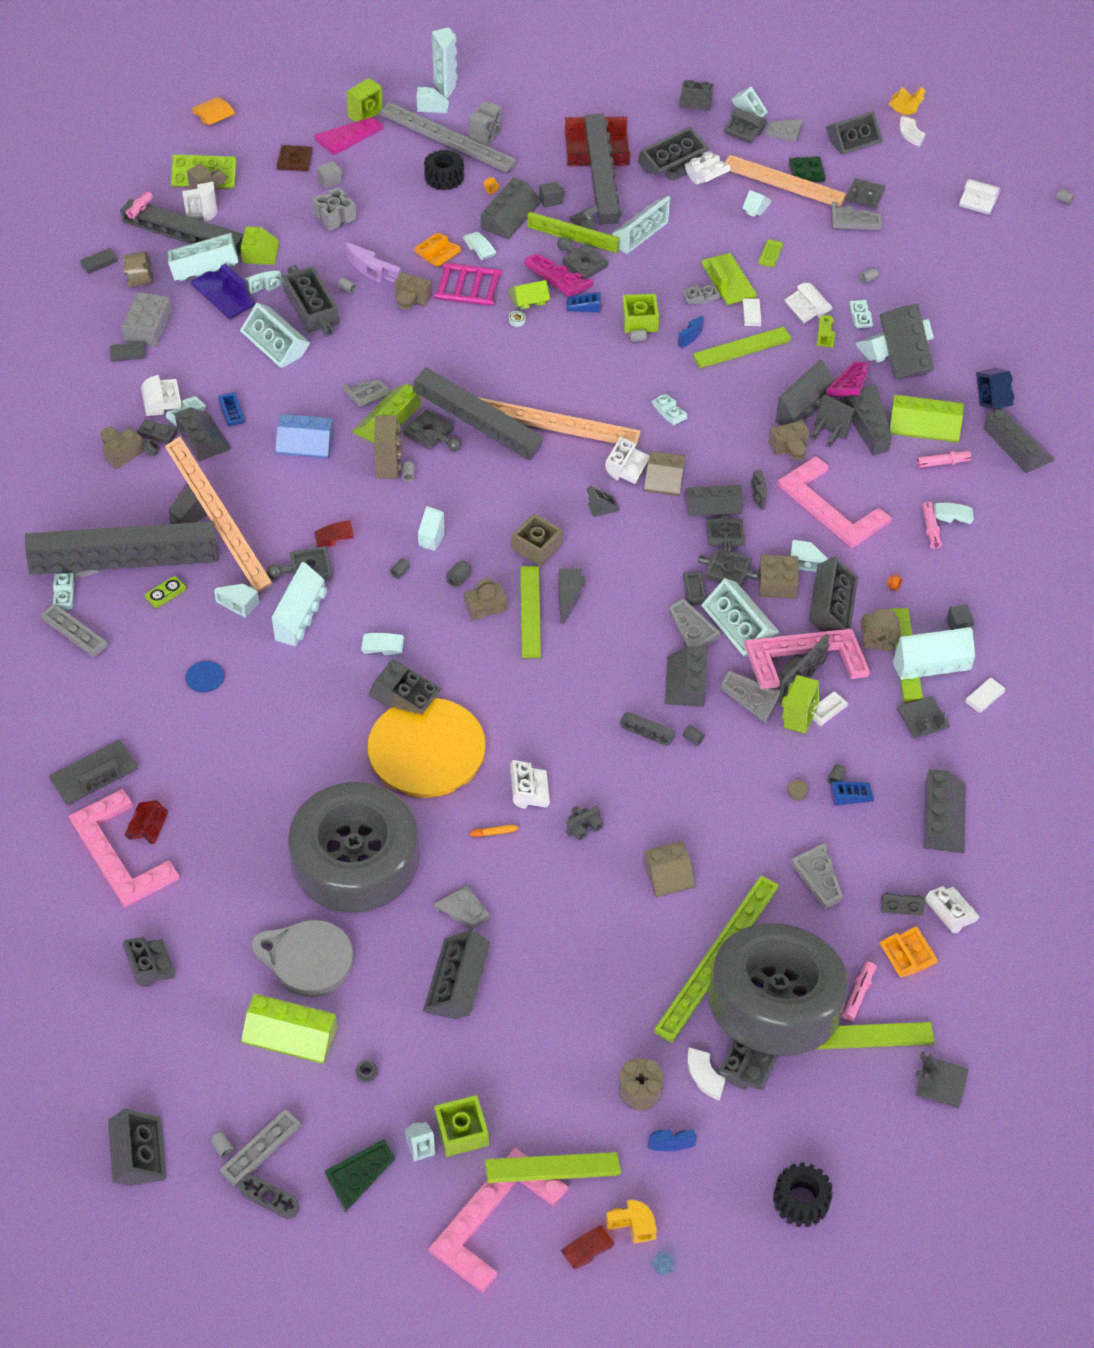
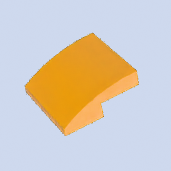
(213, 110)
(437, 249)
(908, 952)

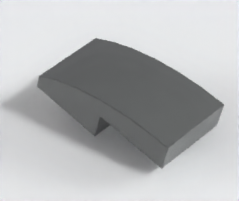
(760, 489)

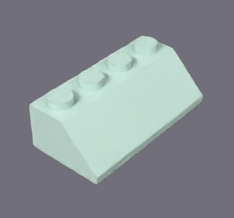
(444, 61)
(643, 225)
(202, 257)
(274, 335)
(876, 348)
(298, 605)
(737, 615)
(934, 653)

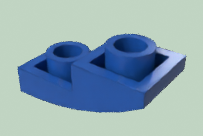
(690, 334)
(664, 1141)

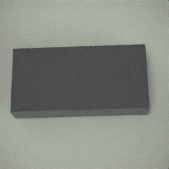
(98, 260)
(127, 351)
(694, 588)

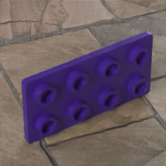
(225, 291)

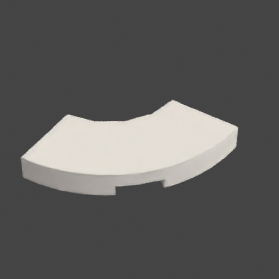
(910, 131)
(702, 1073)

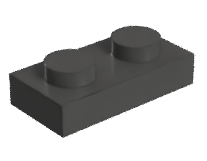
(157, 432)

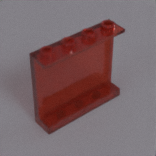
(577, 145)

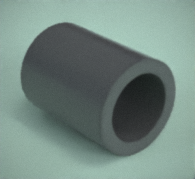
(399, 568)
(693, 735)
(837, 773)

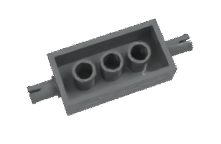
(310, 299)

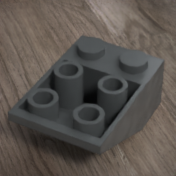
(403, 688)

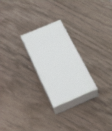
(751, 312)
(985, 695)
(828, 708)

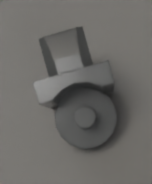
(581, 820)

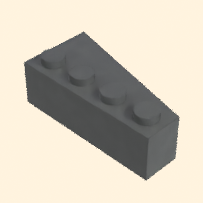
(870, 419)

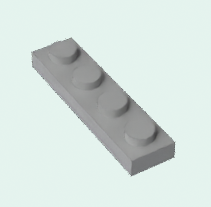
(74, 630)
(260, 1148)

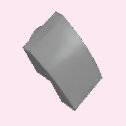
(703, 295)

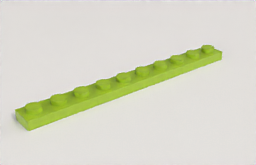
(699, 982)

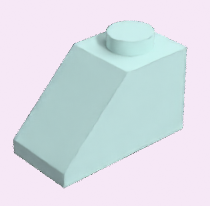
(431, 101)
(749, 101)
(756, 204)
(431, 529)
(807, 554)
(238, 598)
(420, 1140)

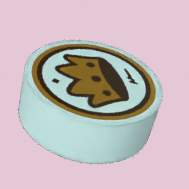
(517, 318)

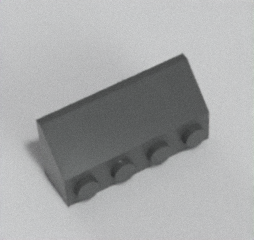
(671, 151)
(509, 209)
(906, 342)
(804, 395)
(1016, 440)
(833, 596)
(944, 812)
(457, 975)

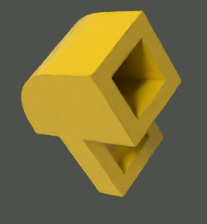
(906, 103)
(637, 1216)

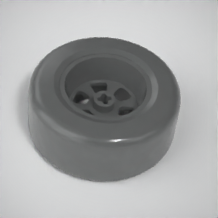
(353, 884)
(772, 1016)

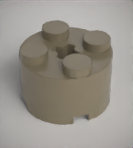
(138, 269)
(880, 630)
(641, 1083)

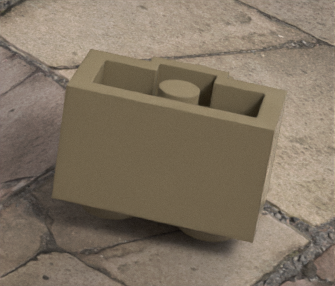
(200, 175)
(412, 290)
(790, 439)
(120, 447)
(485, 599)

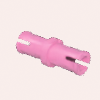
(139, 205)

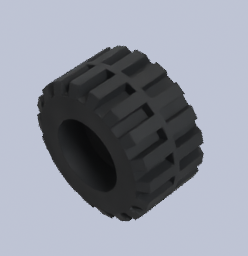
(444, 169)
(799, 1211)

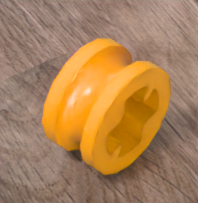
(492, 189)

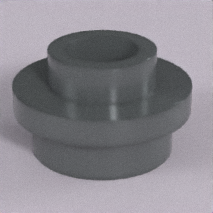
(150, 447)
(363, 1066)

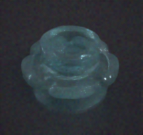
(663, 1268)

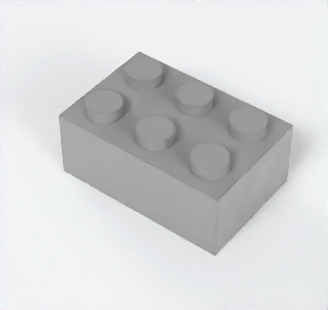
(147, 319)

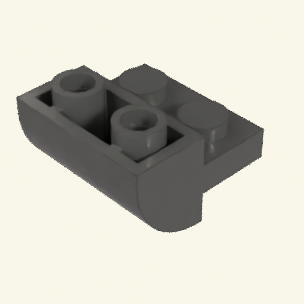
(696, 95)
(745, 125)
(148, 960)
(747, 1067)

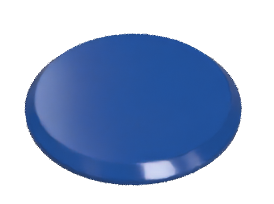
(204, 676)

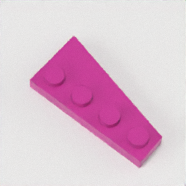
(348, 135)
(558, 275)
(850, 381)

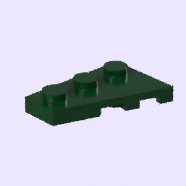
(357, 1173)

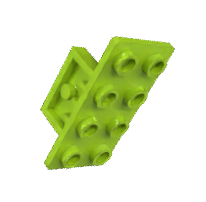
(182, 163)
(728, 278)

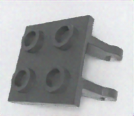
(865, 193)
(833, 417)
(923, 717)
(941, 1081)

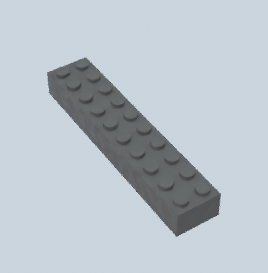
(120, 547)

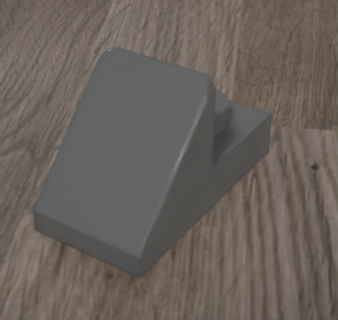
(585, 218)
(601, 502)

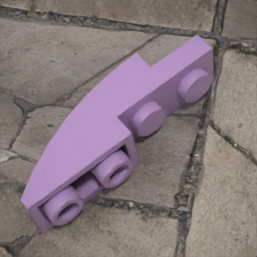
(367, 263)

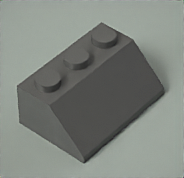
(855, 133)
(201, 433)
(714, 500)
(686, 677)
(136, 1148)

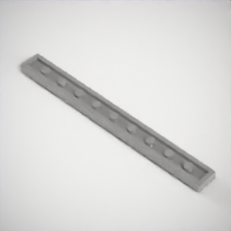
(448, 137)

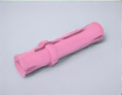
(941, 459)
(932, 530)
(866, 975)

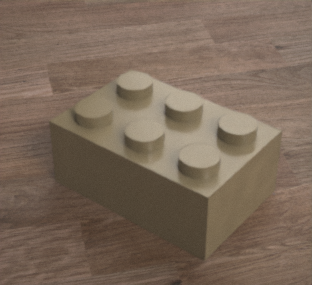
(387, 446)

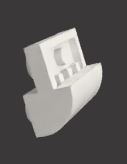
(706, 168)
(979, 196)
(201, 202)
(807, 303)
(160, 395)
(626, 461)
(528, 785)
(951, 908)

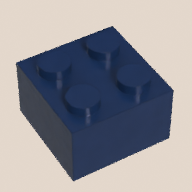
(995, 388)

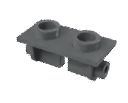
(902, 904)

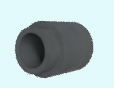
(458, 573)

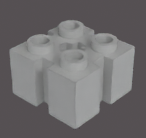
(485, 123)
(334, 208)

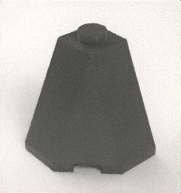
(186, 507)

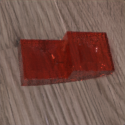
(329, 534)
(587, 1247)

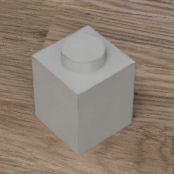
(329, 174)

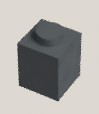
(551, 194)
(960, 617)

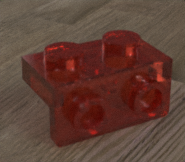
(147, 821)

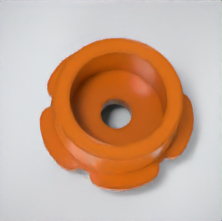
(894, 582)

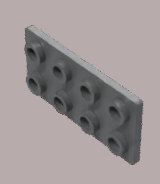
(803, 666)
(93, 772)

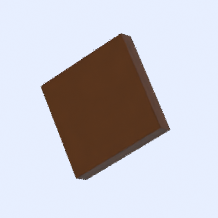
(294, 158)

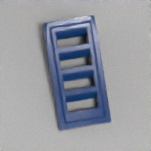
(589, 302)
(231, 398)
(843, 786)

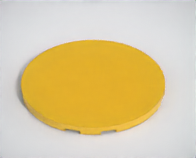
(428, 751)

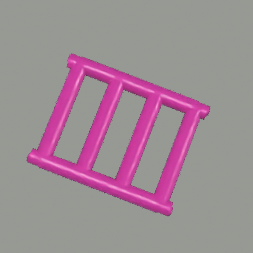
(473, 297)

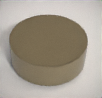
(797, 790)

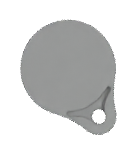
(307, 956)

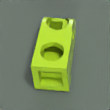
(825, 335)

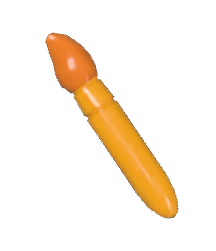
(493, 830)

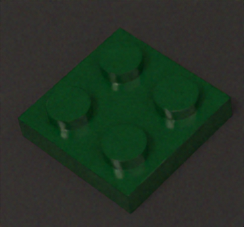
(807, 168)

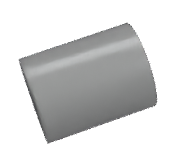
(1065, 196)
(868, 275)
(347, 285)
(637, 335)
(408, 471)
(221, 1144)

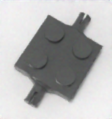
(725, 532)
(728, 566)

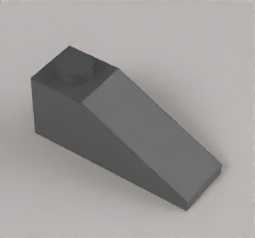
(570, 588)

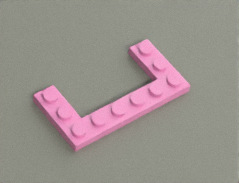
(852, 534)
(763, 649)
(126, 889)
(450, 1244)

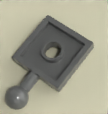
(584, 253)
(428, 437)
(314, 555)

